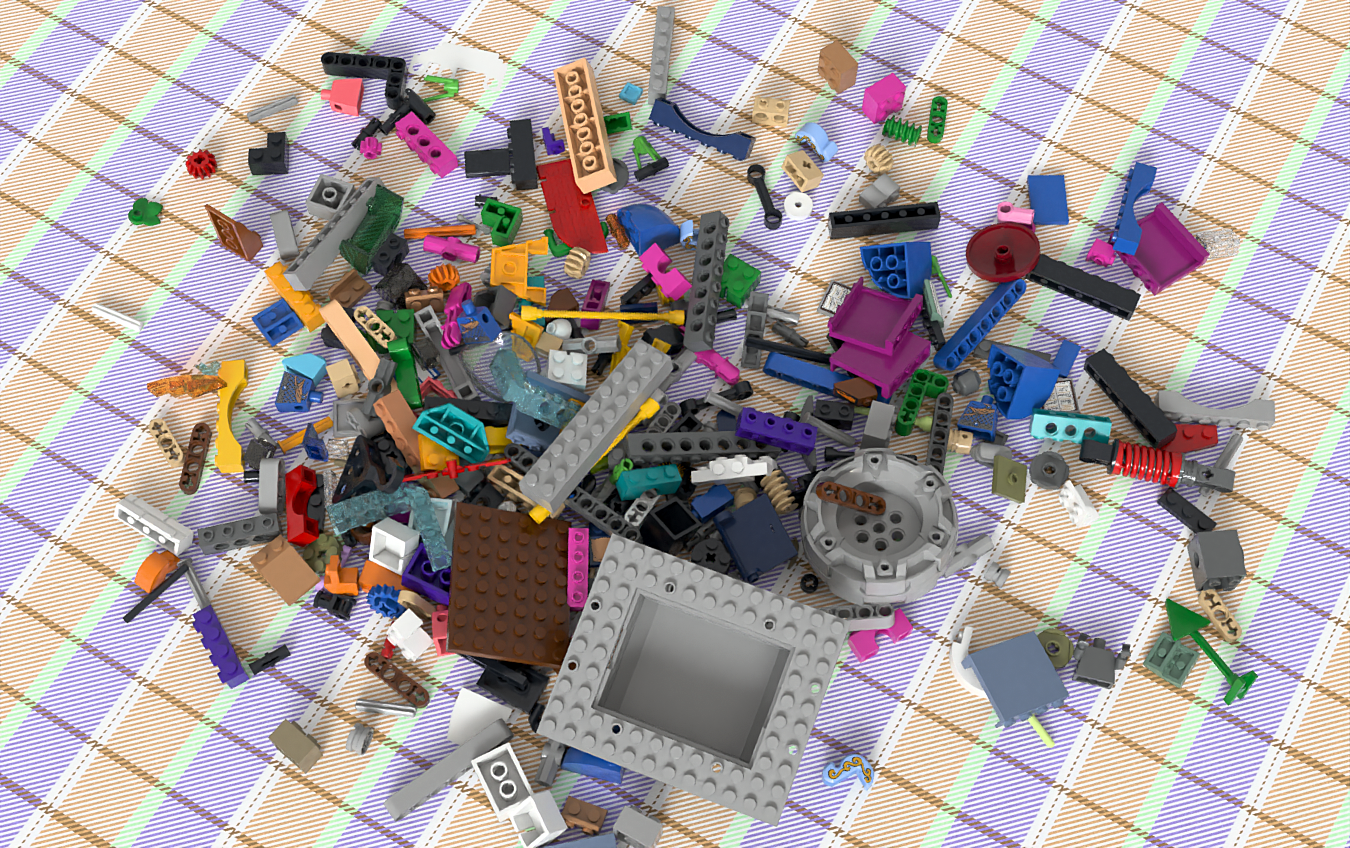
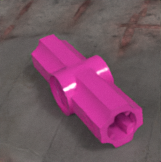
(451, 248)

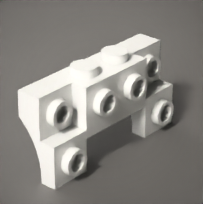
(733, 470)

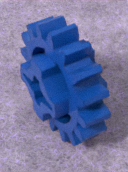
(385, 600)

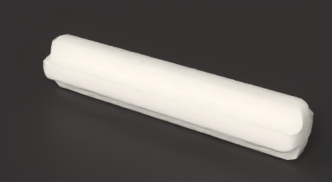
(117, 317)

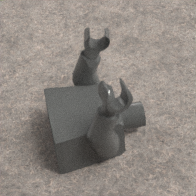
(1096, 664)

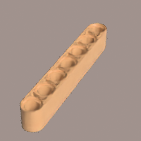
(352, 340)

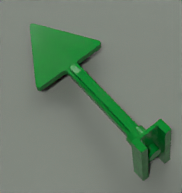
(1186, 622)

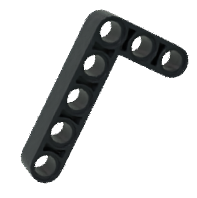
(373, 67)

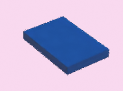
(1048, 199)

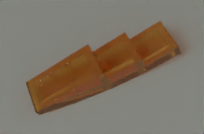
(186, 384)

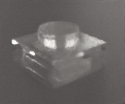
(337, 449)

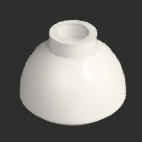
(560, 328)

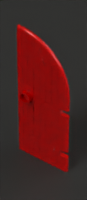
(575, 212)

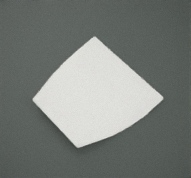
(472, 715)

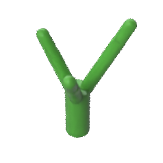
(371, 341)

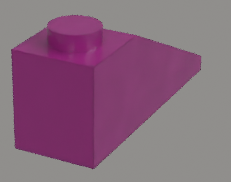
(595, 301)

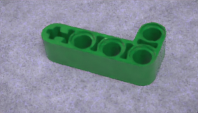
(406, 372)
(922, 384)

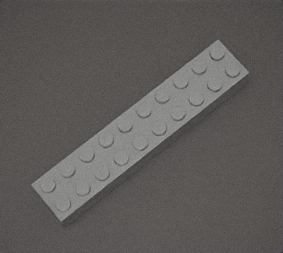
(596, 426)

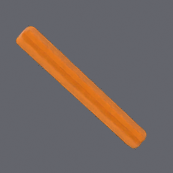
(442, 231)

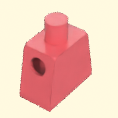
(345, 96)
(439, 629)

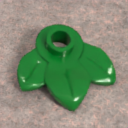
(145, 212)

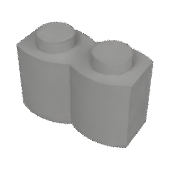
(880, 193)

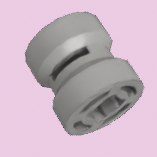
(997, 574)

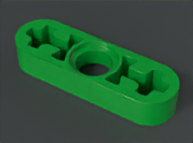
(933, 125)

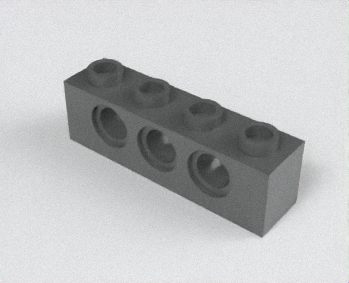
(239, 534)

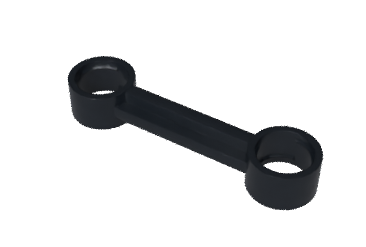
(764, 196)
(739, 392)

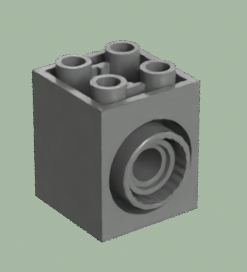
(1216, 560)

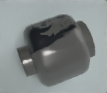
(966, 382)

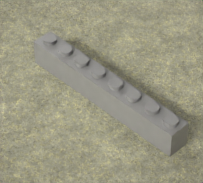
(325, 245)

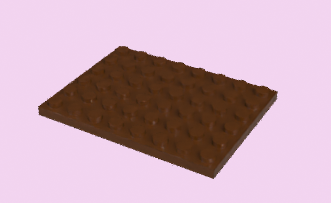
(508, 586)

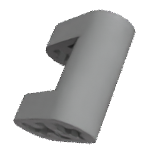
(365, 427)

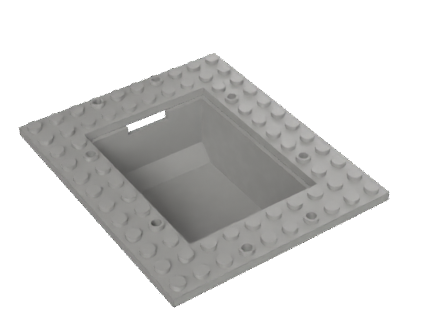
(694, 679)

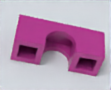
(656, 261)
(863, 641)

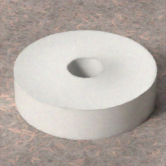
(798, 213)

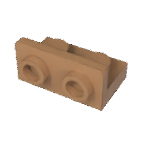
(349, 289)
(419, 299)
(583, 816)

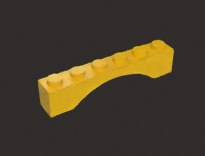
(229, 450)

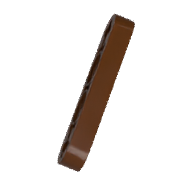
(195, 458)
(851, 495)
(398, 678)

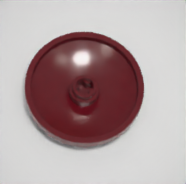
(1003, 252)

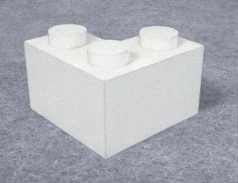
(409, 636)

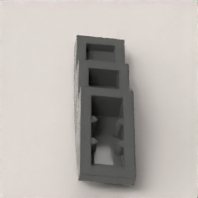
(755, 328)

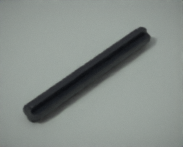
(788, 350)

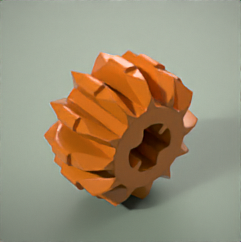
(444, 277)

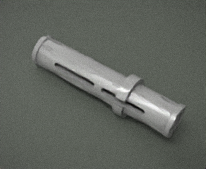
(778, 314)

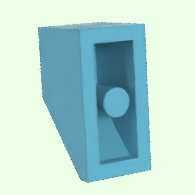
(307, 366)

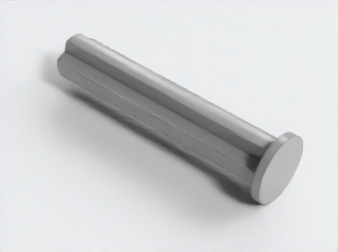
(722, 403)
(829, 430)
(195, 583)

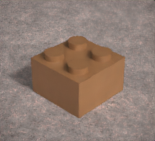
(837, 67)

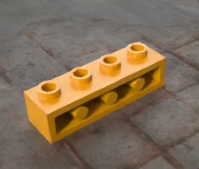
(299, 301)

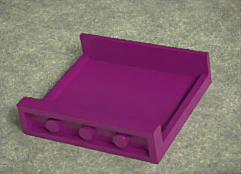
(1164, 251)
(874, 318)
(880, 368)

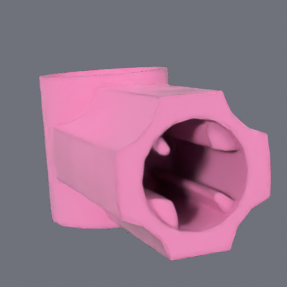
(1009, 214)

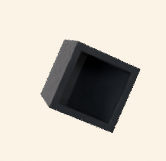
(669, 527)

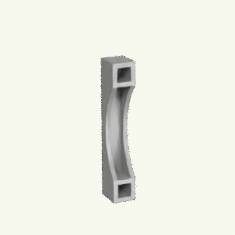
(661, 53)
(458, 378)
(1256, 414)

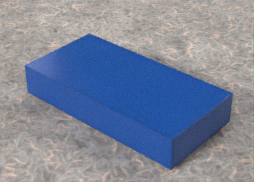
(1066, 357)

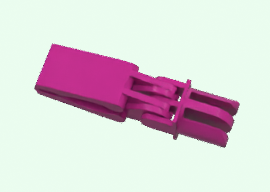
(451, 331)
(715, 362)

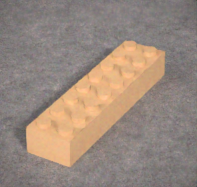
(584, 126)

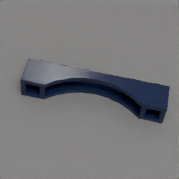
(669, 115)

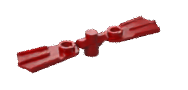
(453, 469)

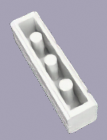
(154, 524)

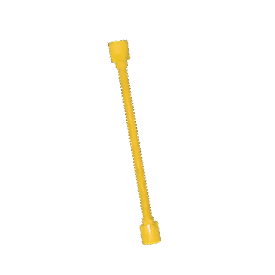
(532, 313)
(647, 410)

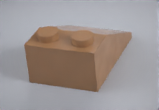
(284, 570)

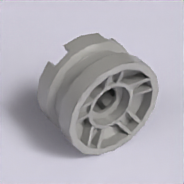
(359, 739)

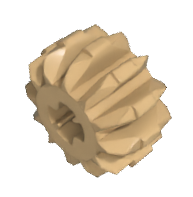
(878, 159)
(577, 262)

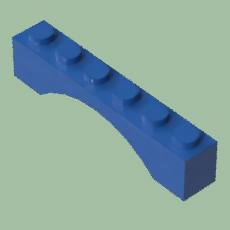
(1128, 231)

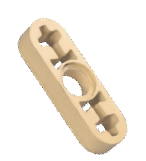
(377, 334)
(167, 435)
(416, 604)
(1232, 625)

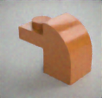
(154, 570)
(341, 580)

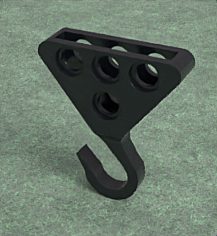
(373, 472)

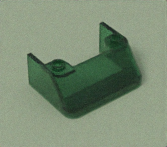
(379, 222)

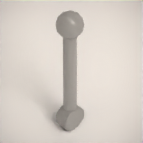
(486, 230)

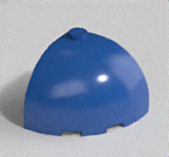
(648, 225)
(899, 266)
(1019, 381)
(592, 766)

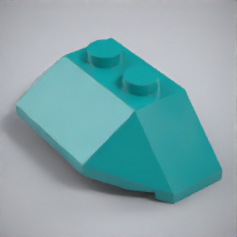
(454, 431)

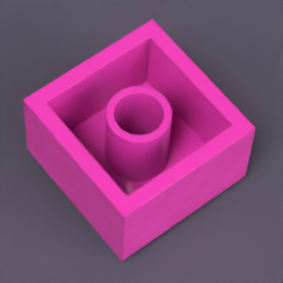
(883, 98)

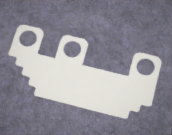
(456, 56)

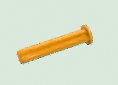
(297, 438)

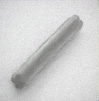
(1224, 458)

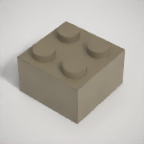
(297, 747)

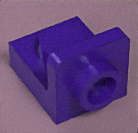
(552, 146)

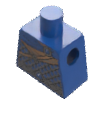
(477, 324)
(296, 394)
(980, 419)

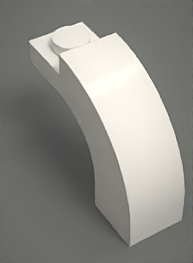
(957, 654)

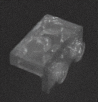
(1219, 243)

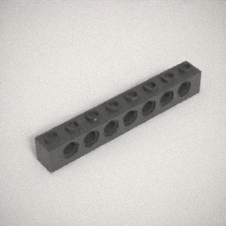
(706, 282)
(692, 441)

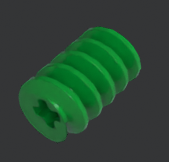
(902, 130)

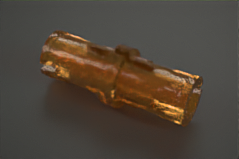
(617, 231)

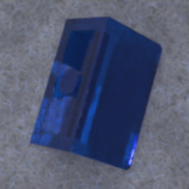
(313, 445)

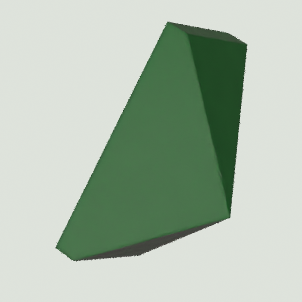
(618, 122)

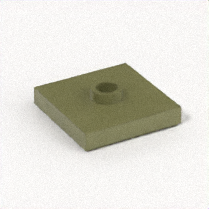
(1009, 479)

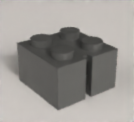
(499, 303)

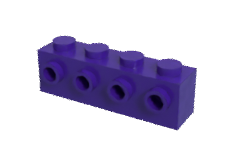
(776, 431)
(222, 650)

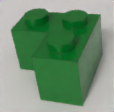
(504, 220)

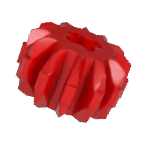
(201, 164)

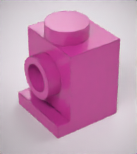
(1101, 253)

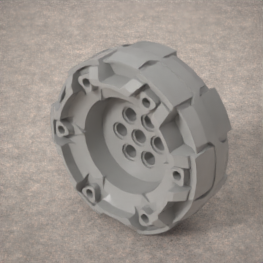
(913, 497)

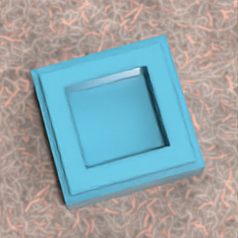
(631, 93)

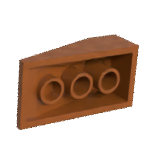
(234, 234)

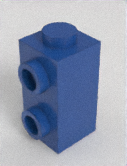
(711, 503)

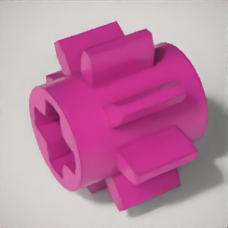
(370, 147)

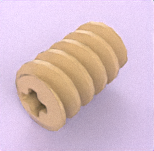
(777, 494)

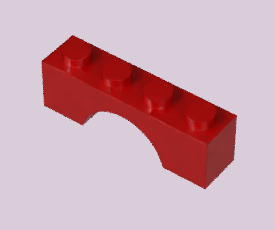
(299, 487)

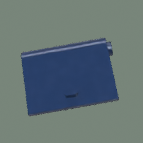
(752, 540)

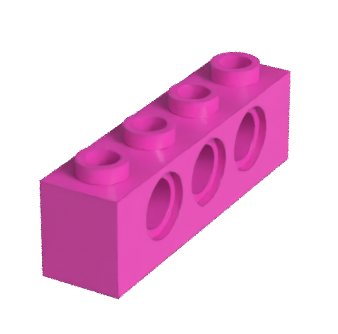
(446, 159)
(577, 568)

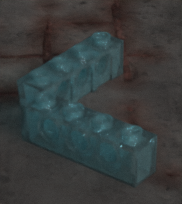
(516, 388)
(379, 505)

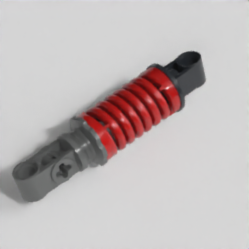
(1155, 464)

